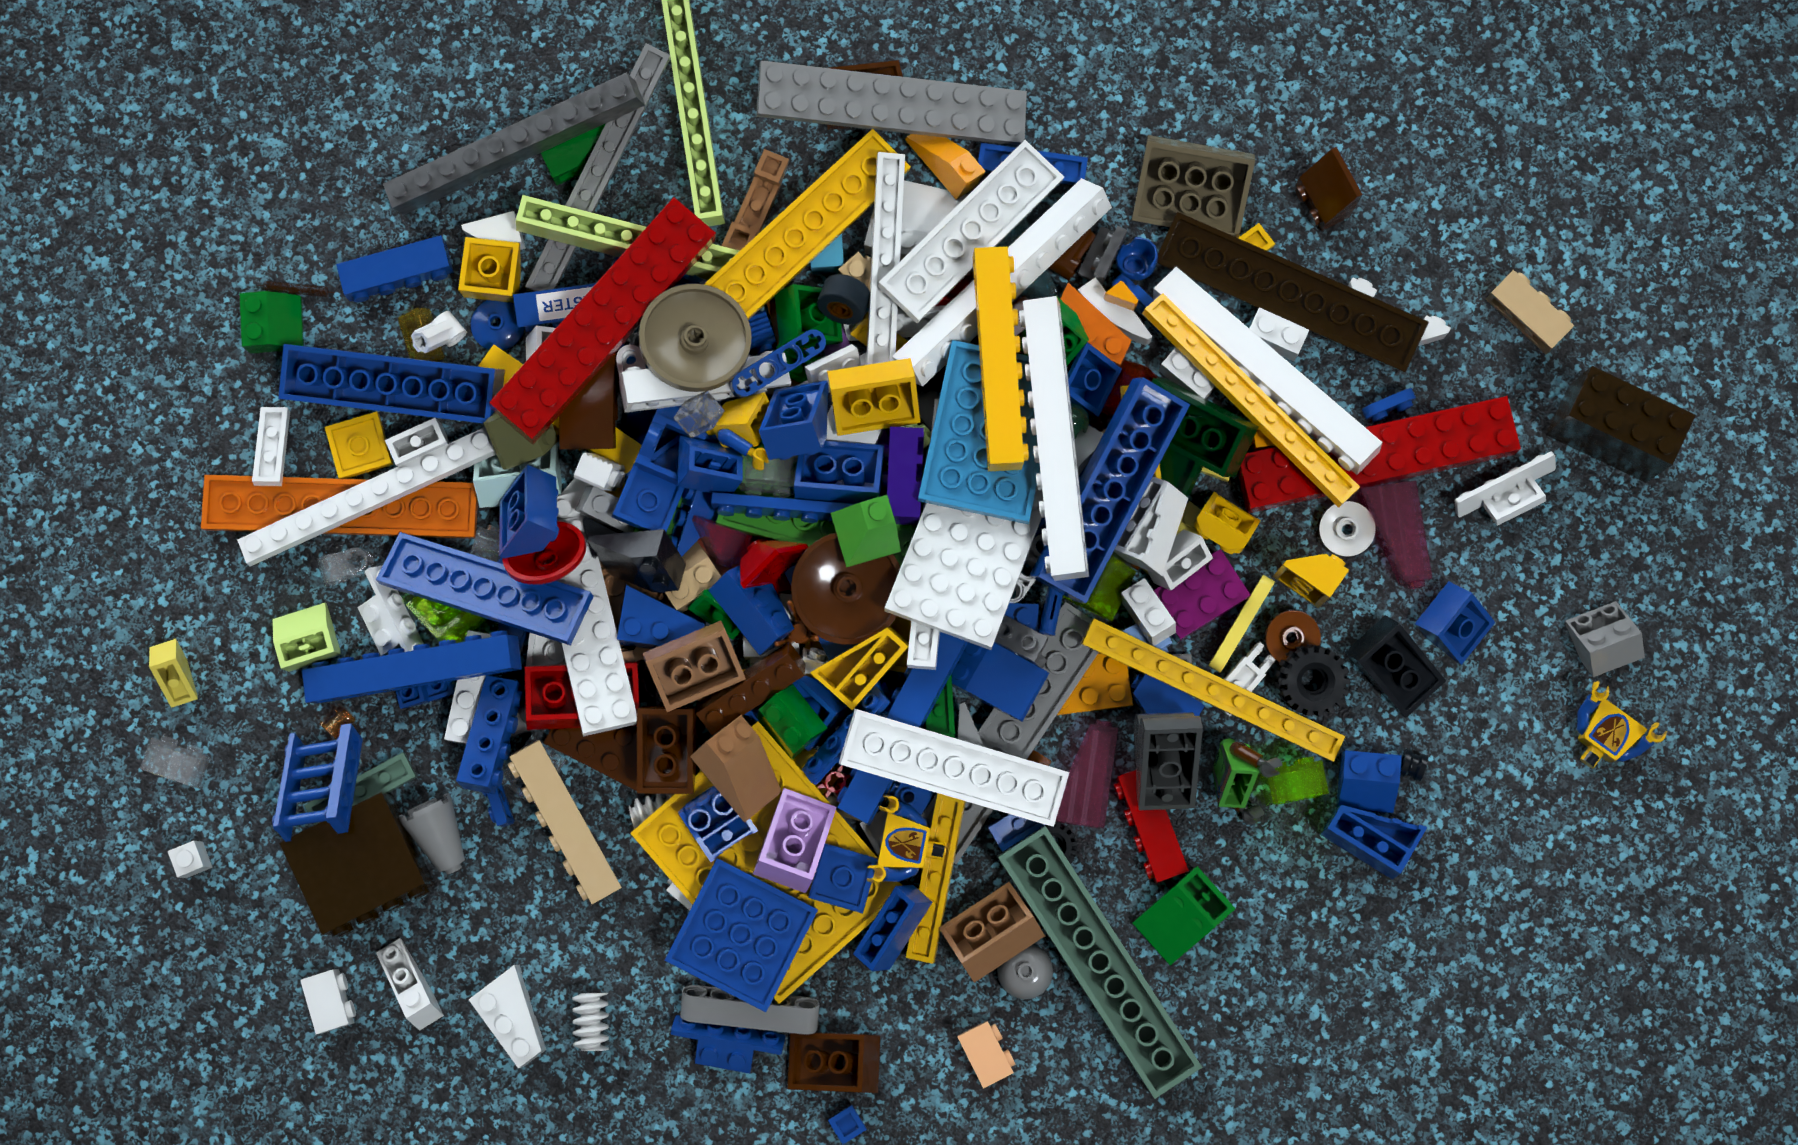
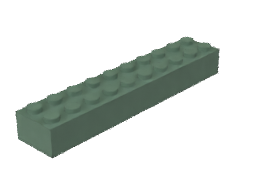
(1099, 962)

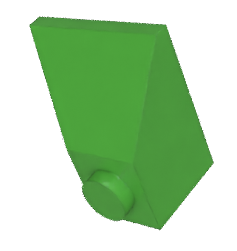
(866, 531)

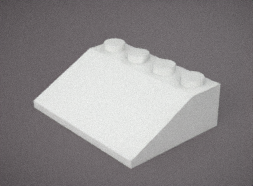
(922, 211)

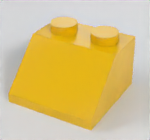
(490, 270)

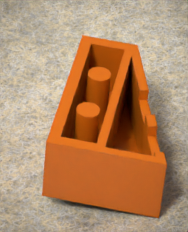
(1099, 329)

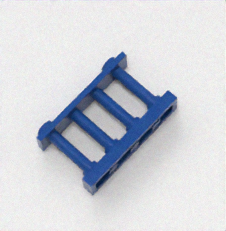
(339, 791)

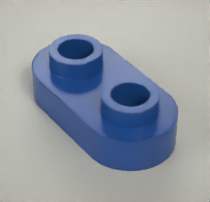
(1400, 401)

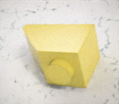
(172, 673)

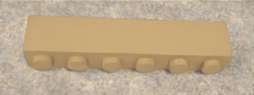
(565, 821)

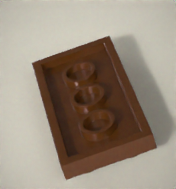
(606, 752)

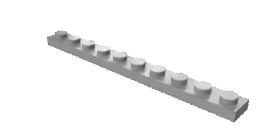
(600, 168)

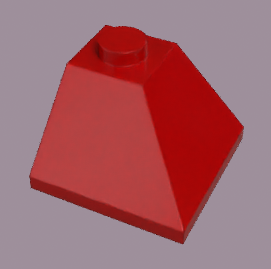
(768, 561)

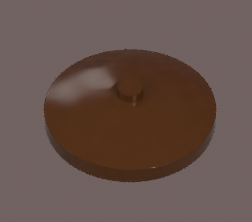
(842, 601)

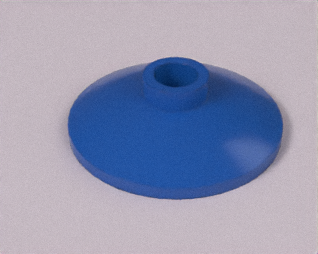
(504, 335)

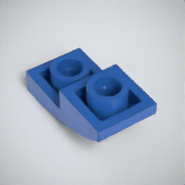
(424, 694)

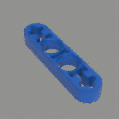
(776, 361)

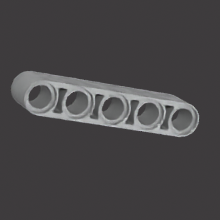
(718, 1007)

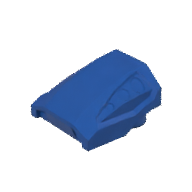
(714, 823)

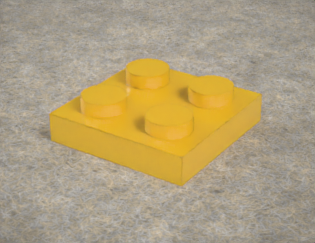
(358, 445)

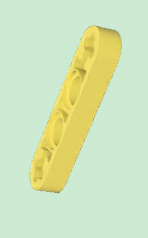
(1241, 623)

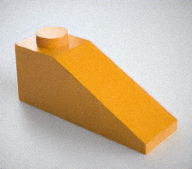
(948, 162)

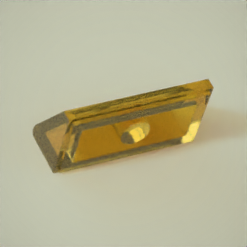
(412, 321)

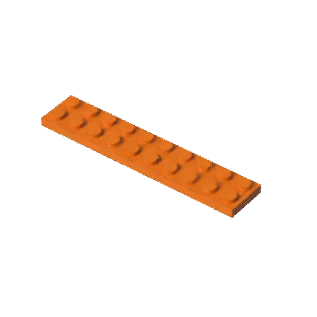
(433, 511)

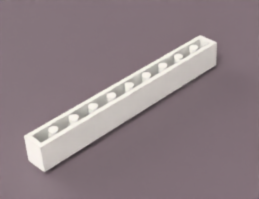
(1032, 256)
(1276, 377)
(1055, 439)

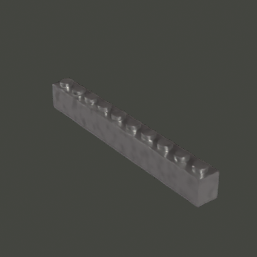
(514, 144)

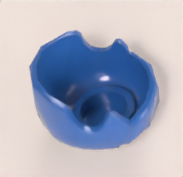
(1137, 259)

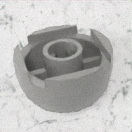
(1026, 973)

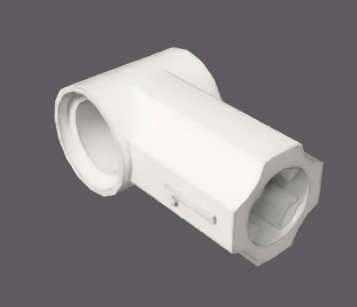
(442, 331)

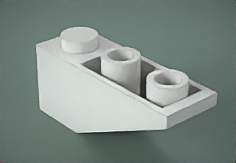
(409, 985)

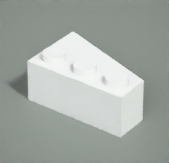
(1153, 527)
(510, 1016)

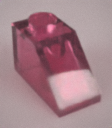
(721, 541)

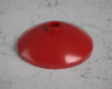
(553, 562)

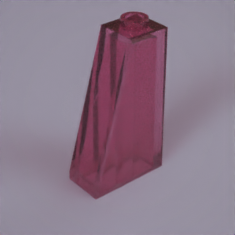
(1400, 530)
(1090, 778)

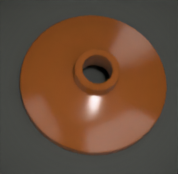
(1294, 621)

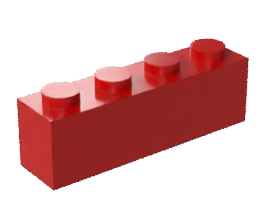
(1153, 831)

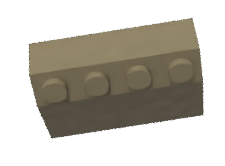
(1195, 181)

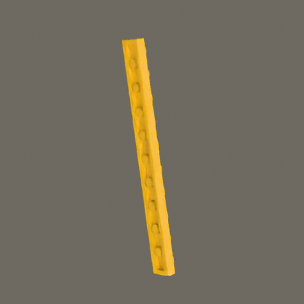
(1251, 400)
(1212, 690)

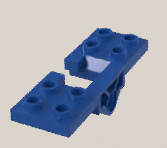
(651, 490)

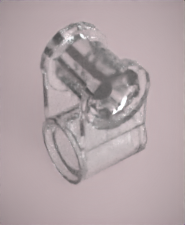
(340, 566)

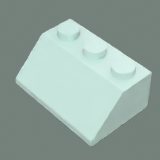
(493, 482)

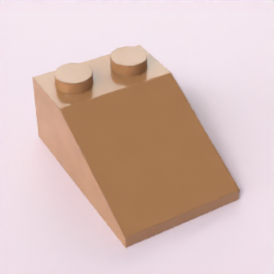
(739, 768)

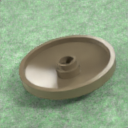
(695, 337)

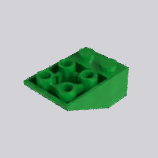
(1183, 915)

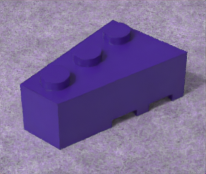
(904, 473)

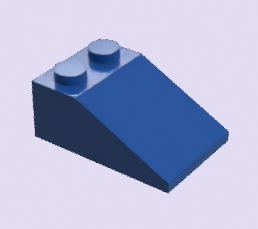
(796, 421)
(998, 679)

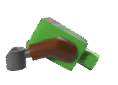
(1236, 774)

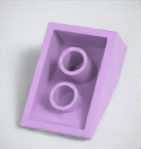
(794, 840)

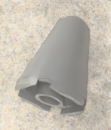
(436, 833)

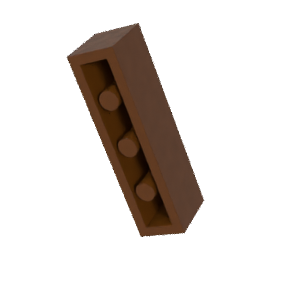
(761, 683)

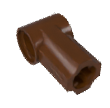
(1070, 260)

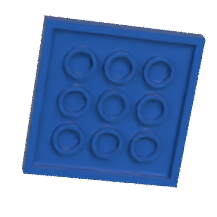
(741, 935)

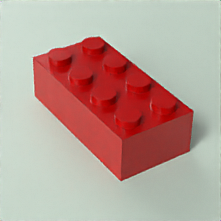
(551, 698)

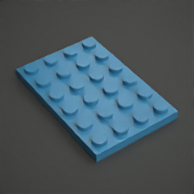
(957, 454)

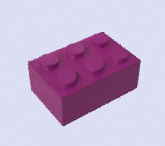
(1203, 596)

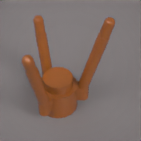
(800, 634)

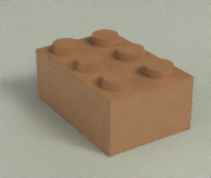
(694, 666)
(992, 931)

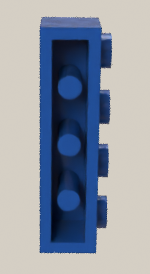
(490, 735)

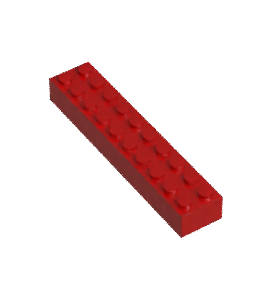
(602, 321)
(1408, 450)

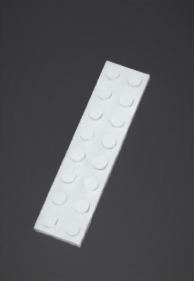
(976, 222)
(595, 655)
(953, 767)

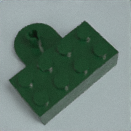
(1204, 438)

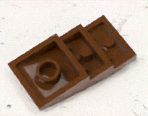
(592, 414)

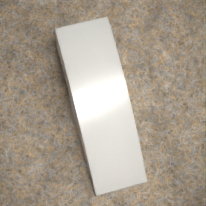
(1121, 317)

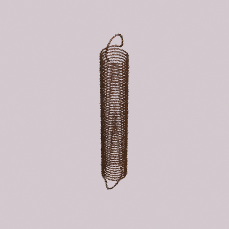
(296, 288)

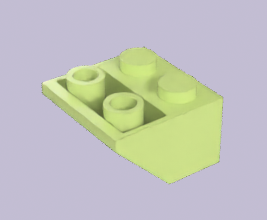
(305, 638)

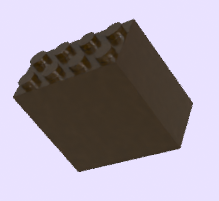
(1620, 424)
(358, 871)

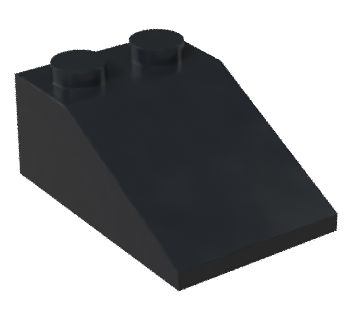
(641, 559)
(1395, 665)

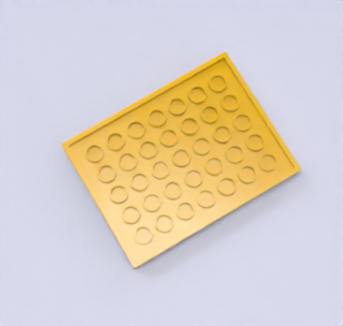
(687, 866)

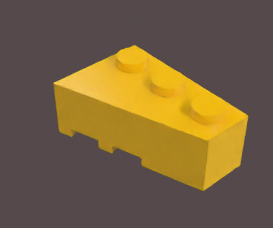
(861, 667)

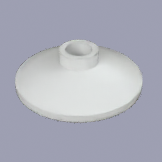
(1347, 514)

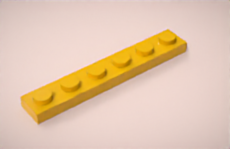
(937, 877)

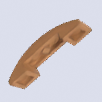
(758, 200)

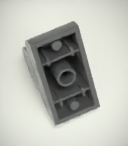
(1167, 759)

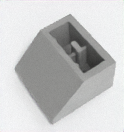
(1605, 639)

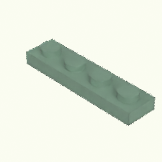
(379, 779)

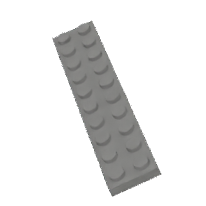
(891, 103)
(1066, 666)

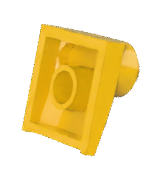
(1225, 524)

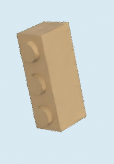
(1530, 311)

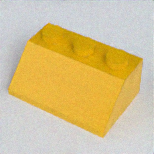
(874, 396)
(1313, 576)

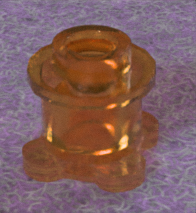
(334, 724)

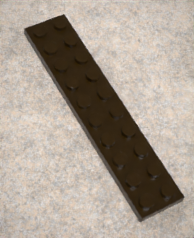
(1292, 292)

